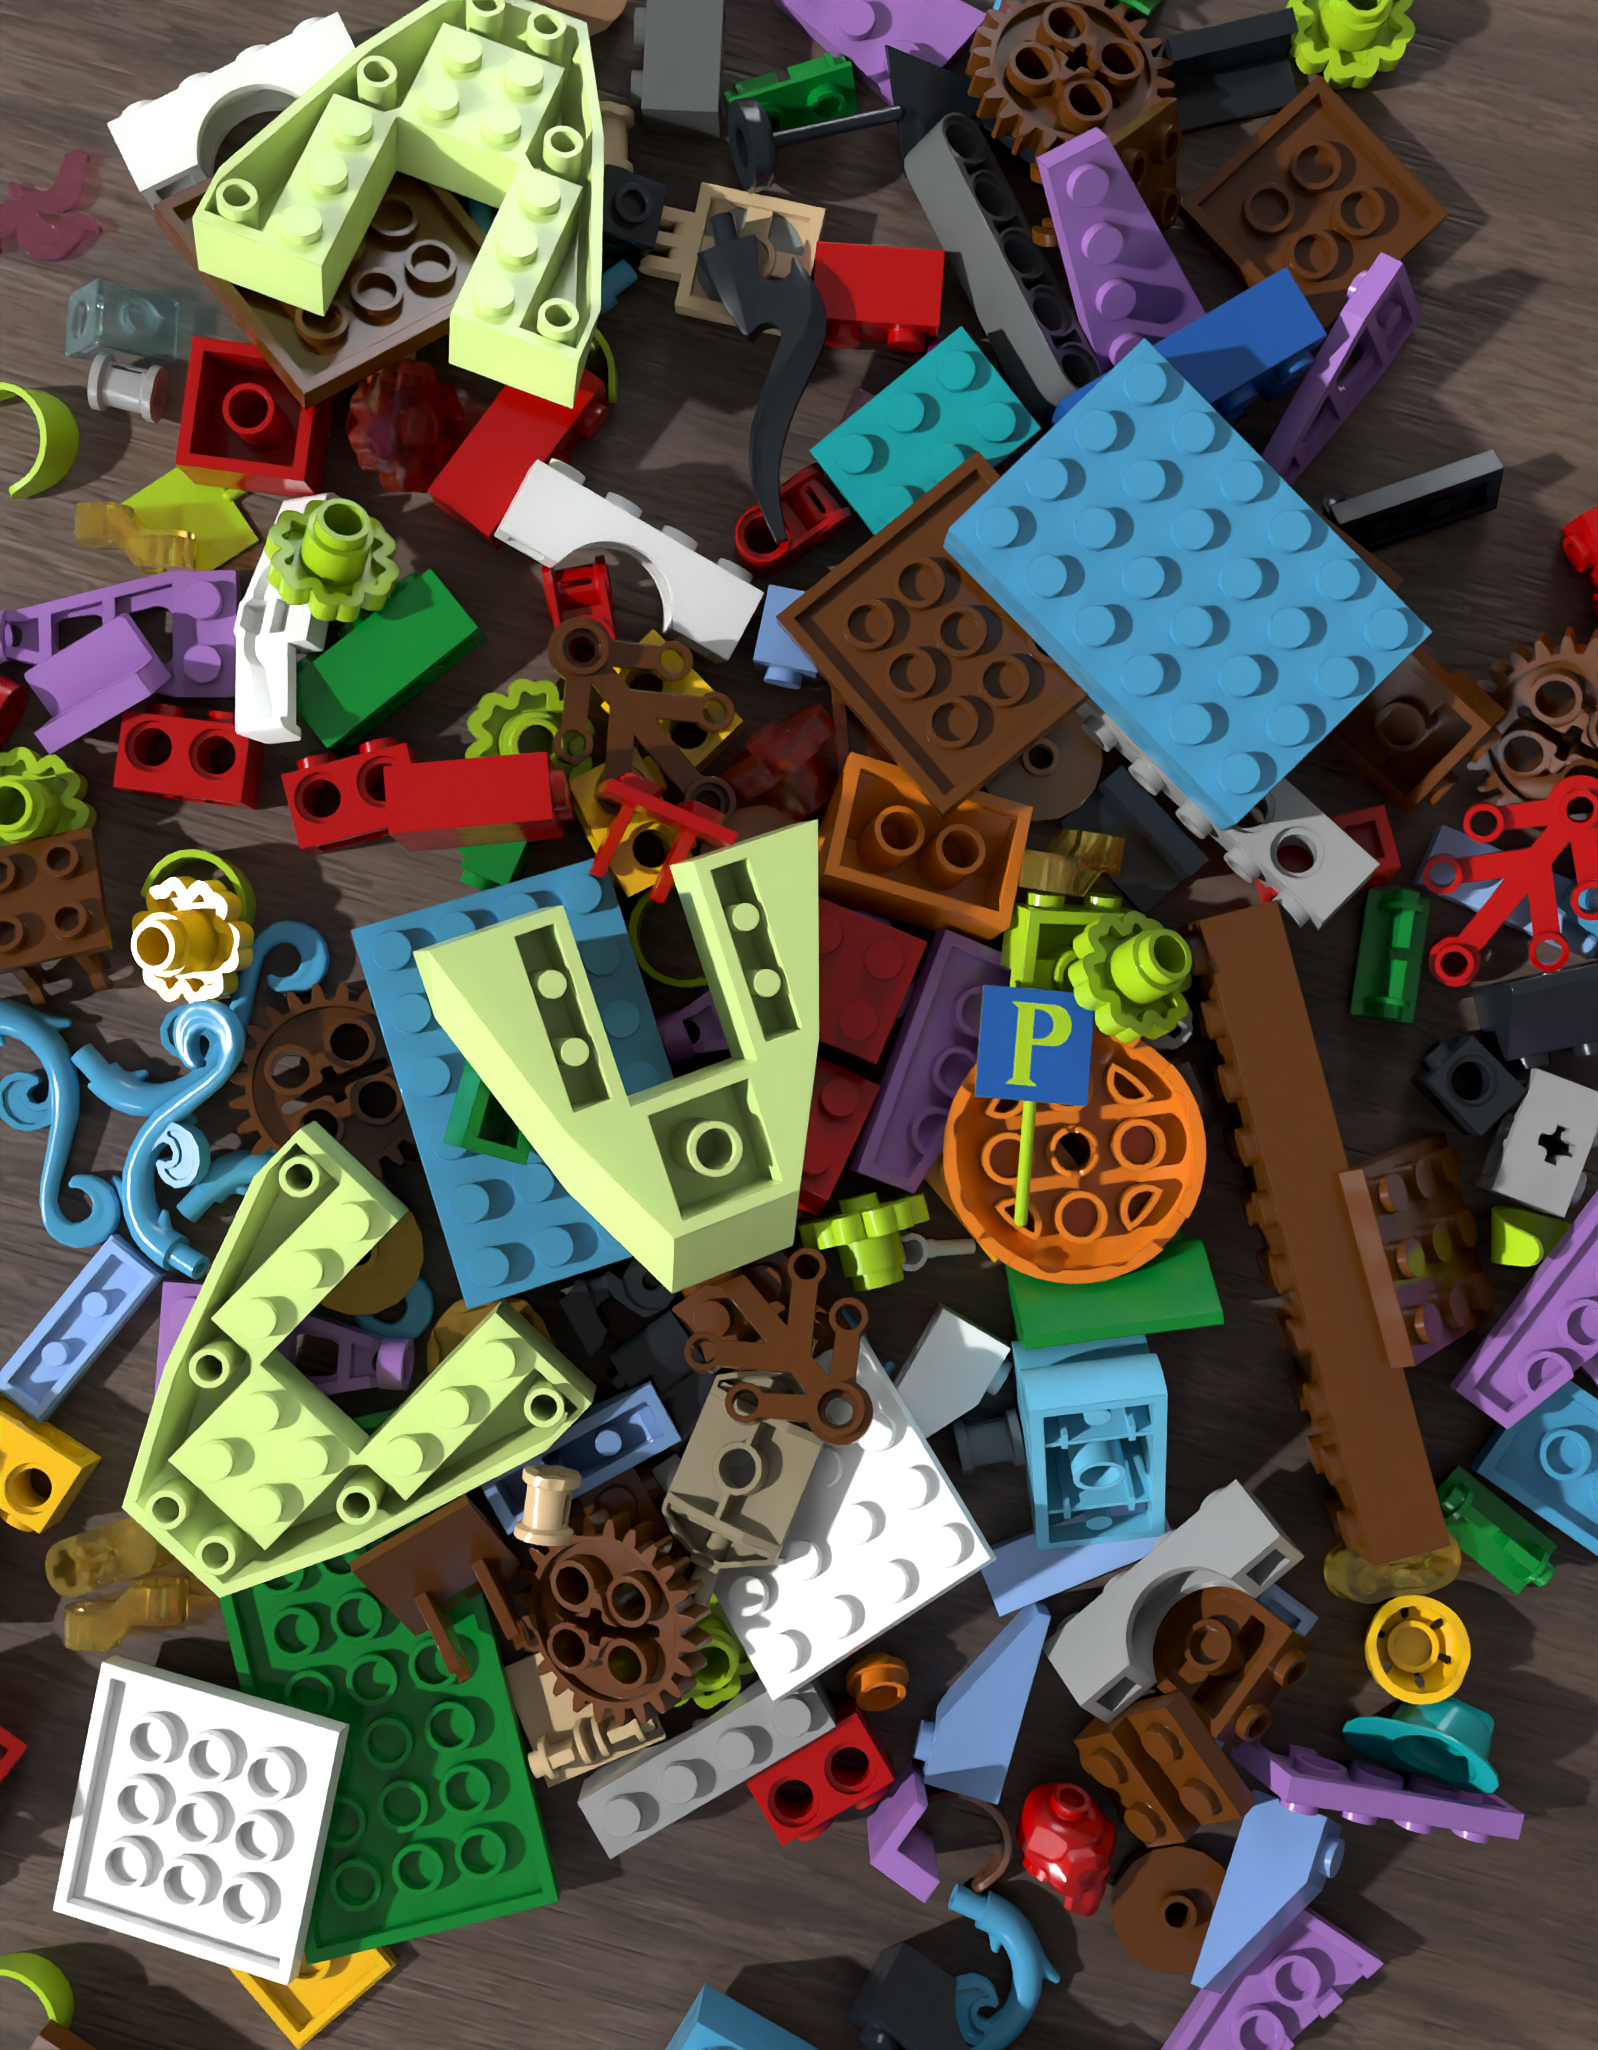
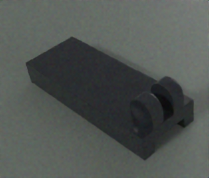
(1418, 502)

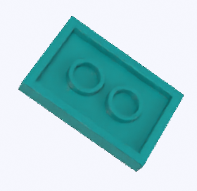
(924, 431)

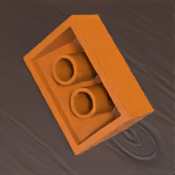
(901, 860)

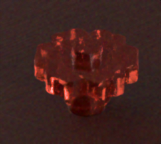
(404, 425)
(785, 763)

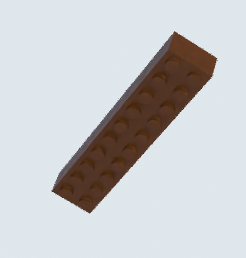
(1291, 1164)

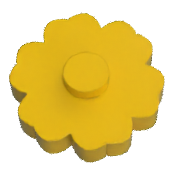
(191, 940)

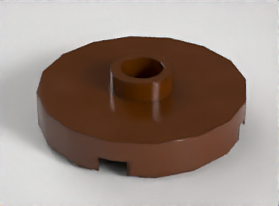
(1144, 1890)

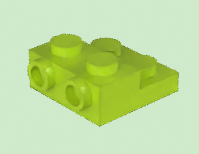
(1042, 937)

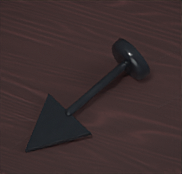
(920, 99)

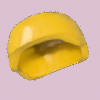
(1415, 1648)

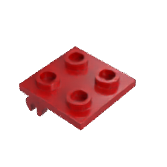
(642, 796)

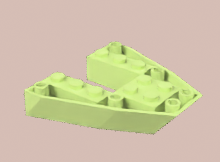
(469, 100)
(700, 1164)
(254, 1463)

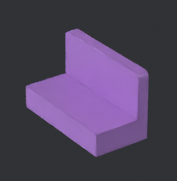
(95, 680)
(897, 1843)

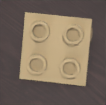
(566, 1740)

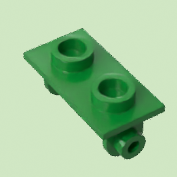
(813, 93)
(1390, 955)
(1494, 1532)

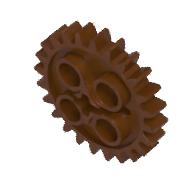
(1063, 70)
(1533, 776)
(310, 1033)
(614, 1618)

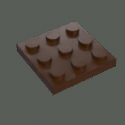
(1312, 198)
(1417, 1248)

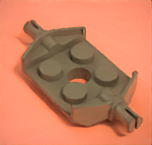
(729, 1523)

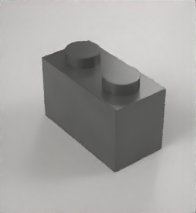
(681, 67)

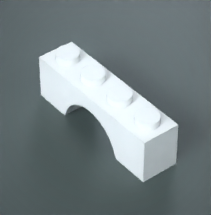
(177, 136)
(701, 600)

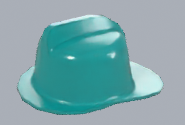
(1431, 1740)

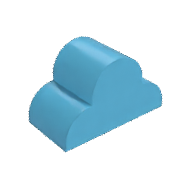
(1092, 1439)

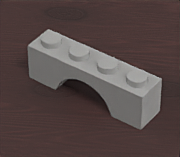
(1109, 1645)
(676, 1777)

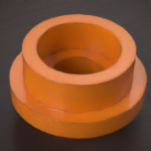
(877, 1681)

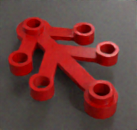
(1523, 872)

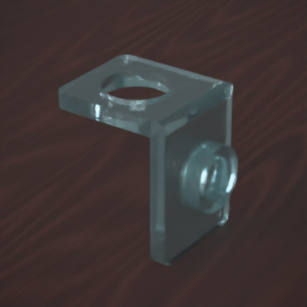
(122, 321)

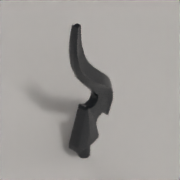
(758, 305)

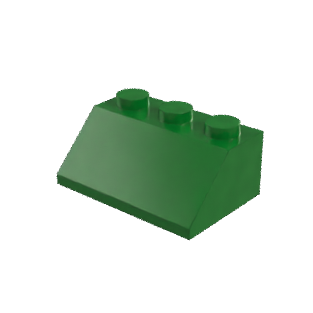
(1159, 1296)

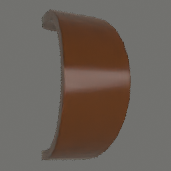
(1002, 1856)

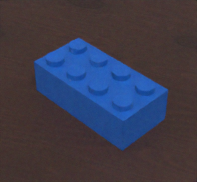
(1240, 349)

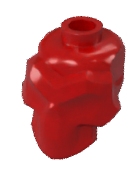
(1067, 1843)

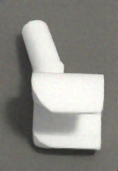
(919, 1249)

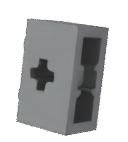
(1520, 1167)

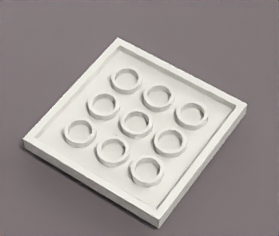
(865, 1548)
(201, 1818)

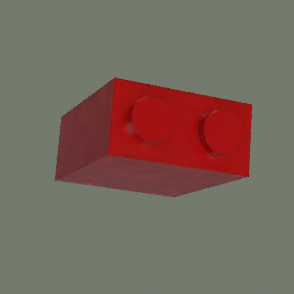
(477, 801)

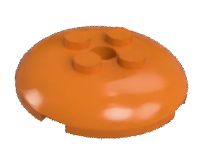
(1111, 1209)

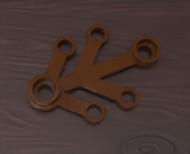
(633, 711)
(790, 1351)

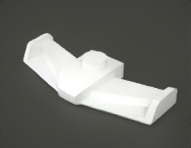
(266, 650)

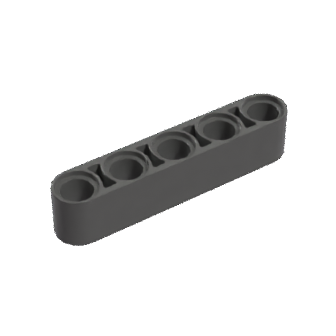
(1000, 265)

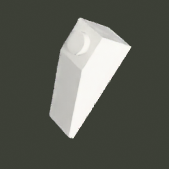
(951, 1370)

